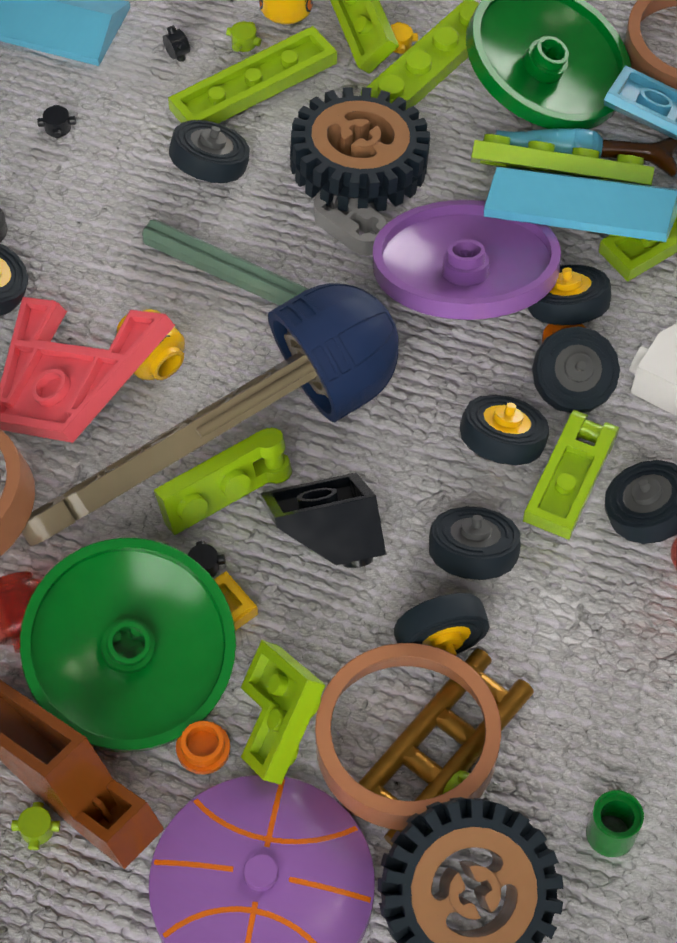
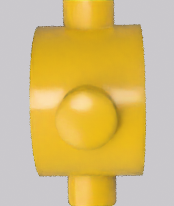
(404, 36)

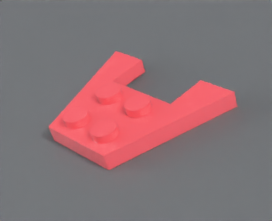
(62, 387)

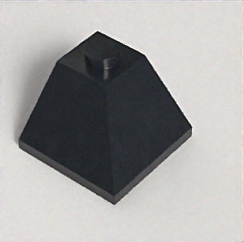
(330, 517)

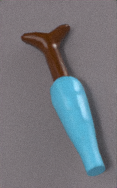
(566, 139)

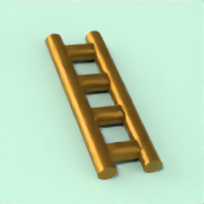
(438, 713)

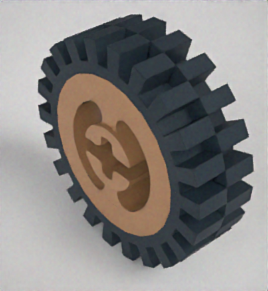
(359, 149)
(518, 862)

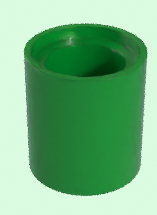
(620, 805)

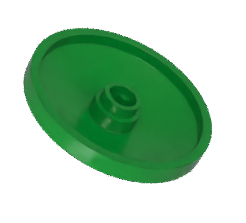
(547, 59)
(128, 643)

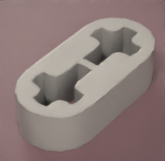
(346, 225)

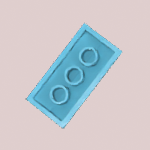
(63, 27)
(644, 101)
(582, 203)

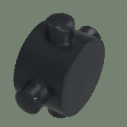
(176, 43)
(56, 121)
(207, 557)

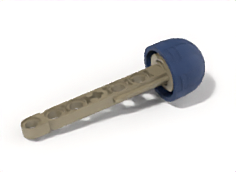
(334, 346)

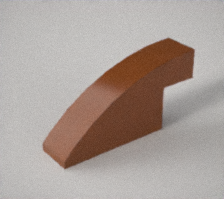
(72, 779)

